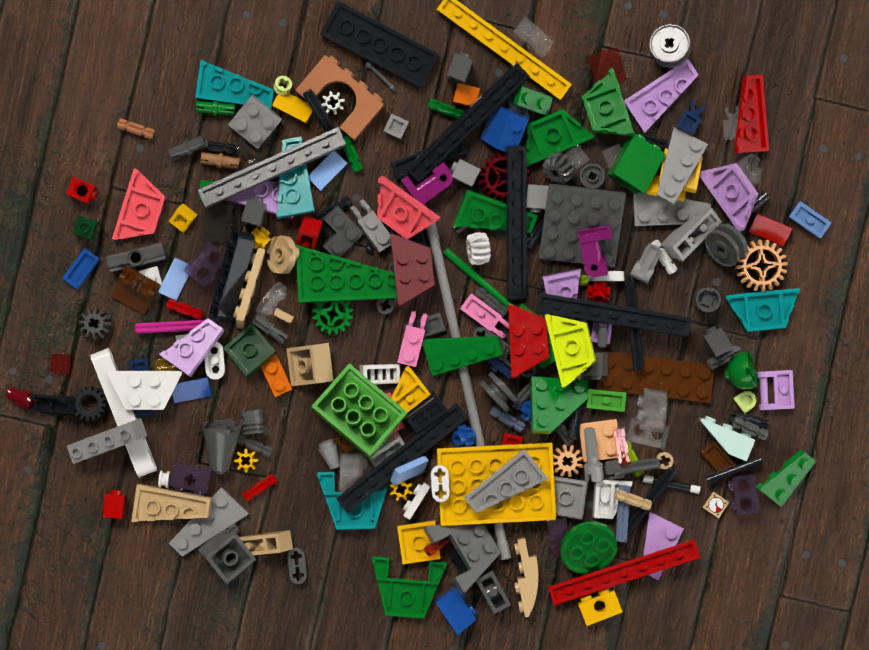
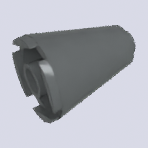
(220, 443)

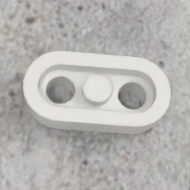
(215, 360)

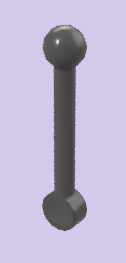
(369, 65)

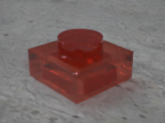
(61, 363)

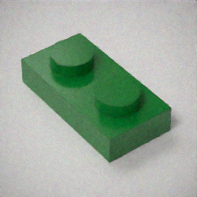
(533, 101)

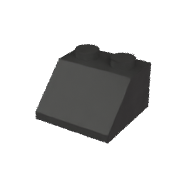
(227, 555)

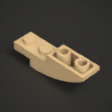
(527, 584)

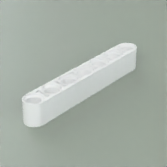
(139, 449)

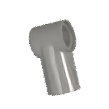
(645, 266)

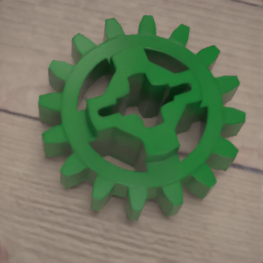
(330, 326)

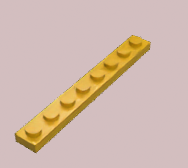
(504, 47)

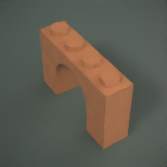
(367, 105)

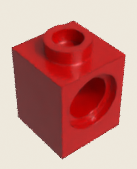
(73, 190)
(114, 504)

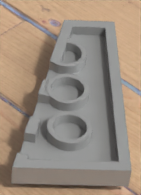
(679, 165)
(513, 477)

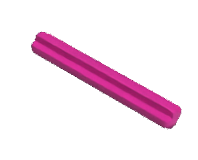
(158, 327)

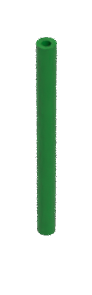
(476, 277)

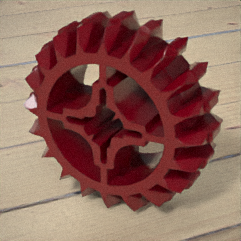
(493, 189)

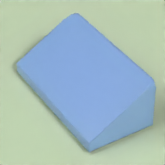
(174, 279)

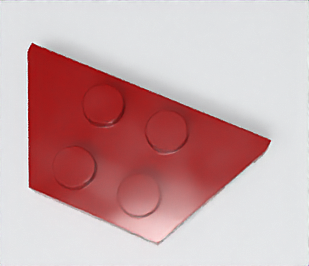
(527, 340)

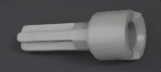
(592, 468)

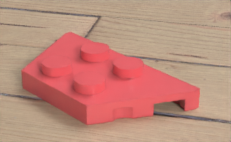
(139, 209)
(402, 211)

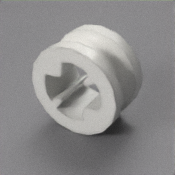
(164, 479)

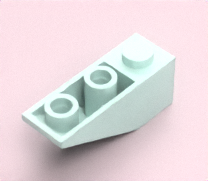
(732, 442)

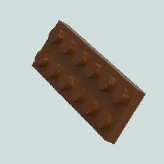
(677, 378)

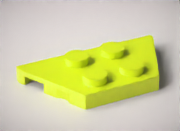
(570, 346)

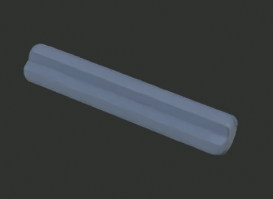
(622, 517)

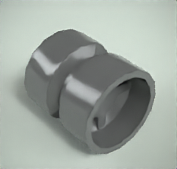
(591, 176)
(707, 299)

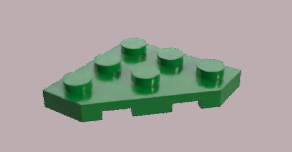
(553, 403)

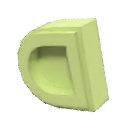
(745, 400)

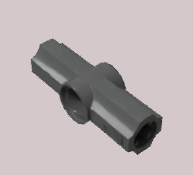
(148, 255)

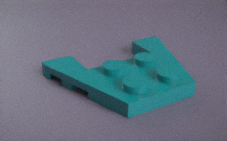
(362, 517)

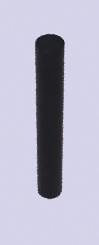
(734, 470)

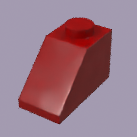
(309, 233)

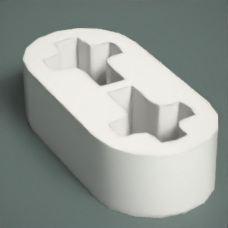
(612, 276)
(445, 483)

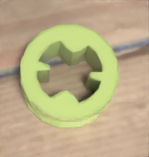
(280, 89)

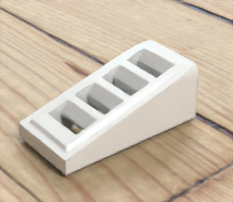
(396, 373)

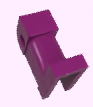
(431, 186)
(593, 260)

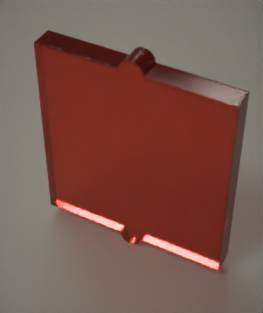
(605, 60)

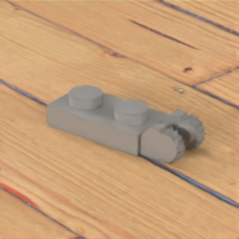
(372, 226)

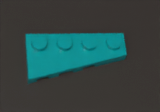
(228, 87)
(295, 188)

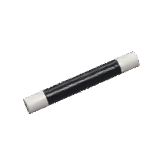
(673, 484)

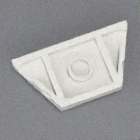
(144, 388)

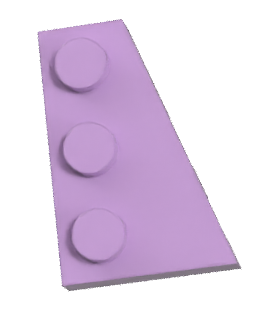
(563, 284)
(193, 348)
(659, 536)

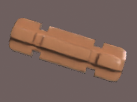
(135, 128)

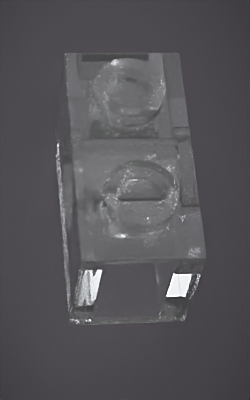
(652, 410)

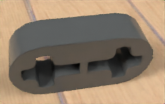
(292, 565)

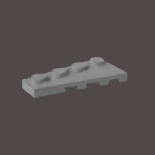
(653, 212)
(223, 513)

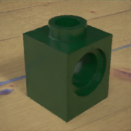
(86, 227)

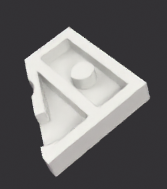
(604, 498)

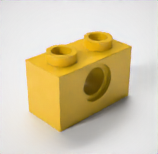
(611, 606)

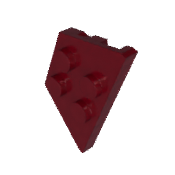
(411, 269)

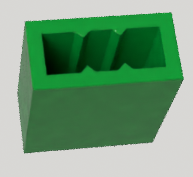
(636, 164)

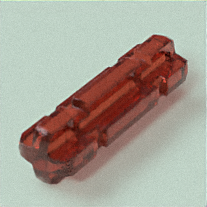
(621, 446)
(431, 549)

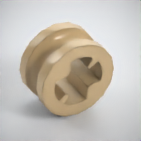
(667, 455)

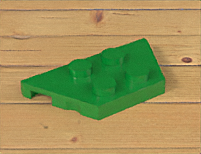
(607, 107)
(553, 134)

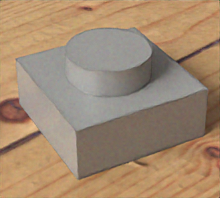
(396, 126)

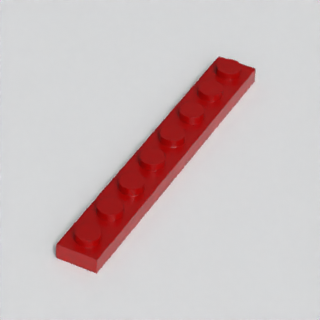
(624, 572)

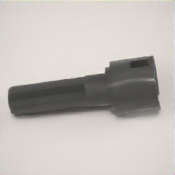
(617, 471)

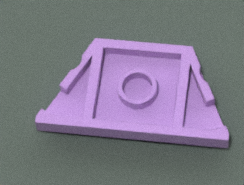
(732, 192)

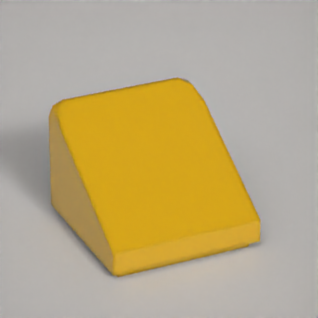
(182, 218)

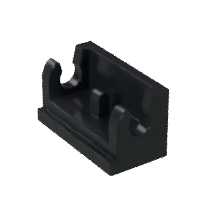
(54, 404)
(426, 412)

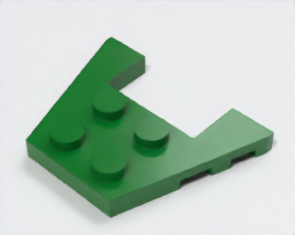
(406, 596)

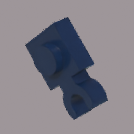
(689, 120)

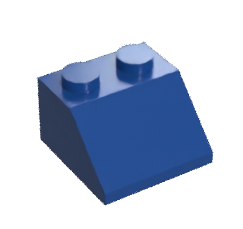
(504, 128)
(456, 609)

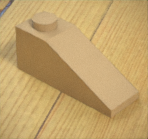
(268, 542)

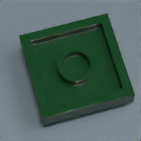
(249, 350)

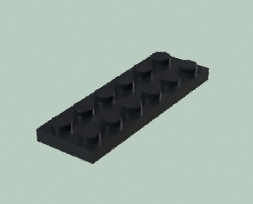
(379, 44)

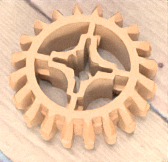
(762, 274)

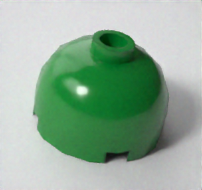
(741, 371)

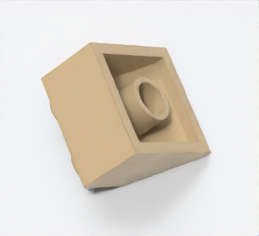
(310, 364)

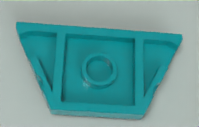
(763, 309)

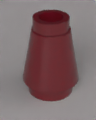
(20, 397)

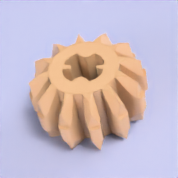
(568, 454)

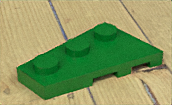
(784, 482)

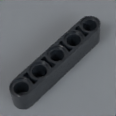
(231, 276)

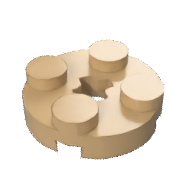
(282, 261)

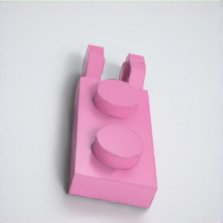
(484, 314)
(412, 341)

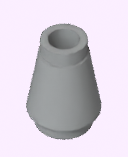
(329, 452)

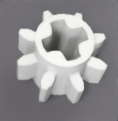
(328, 100)

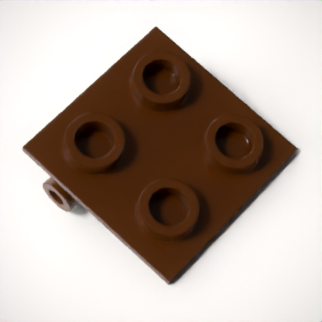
(135, 289)

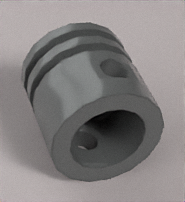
(252, 421)

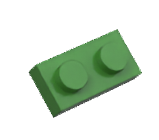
(606, 400)

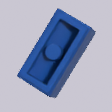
(192, 390)

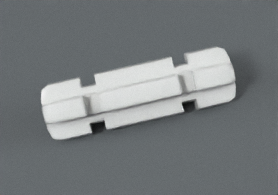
(665, 259)

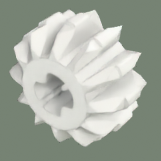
(478, 248)

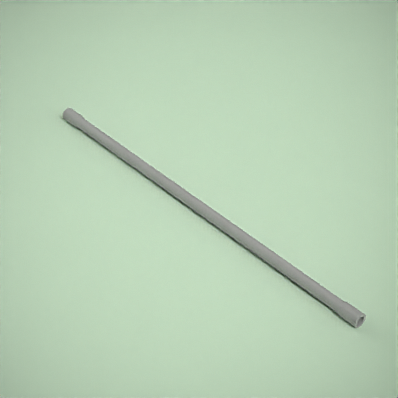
(433, 237)

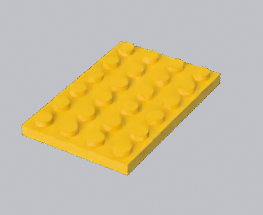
(473, 465)

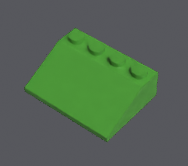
(359, 411)

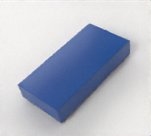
(81, 268)

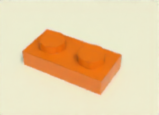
(276, 376)

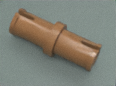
(219, 160)

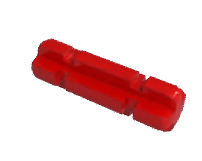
(184, 309)
(259, 487)

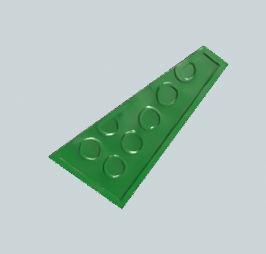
(334, 278)

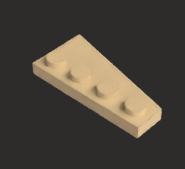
(246, 294)
(165, 504)

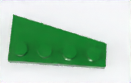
(485, 212)
(453, 353)

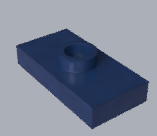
(497, 366)

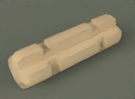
(633, 500)

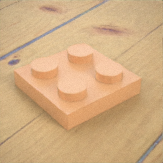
(604, 438)

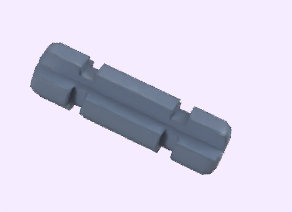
(507, 419)

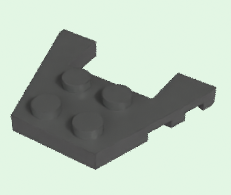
(472, 544)

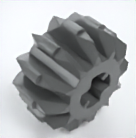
(559, 168)
(93, 329)

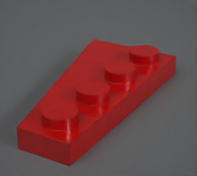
(752, 119)

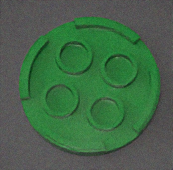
(588, 547)

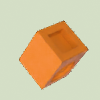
(466, 95)

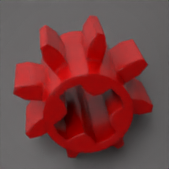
(598, 292)

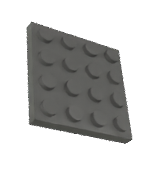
(578, 209)

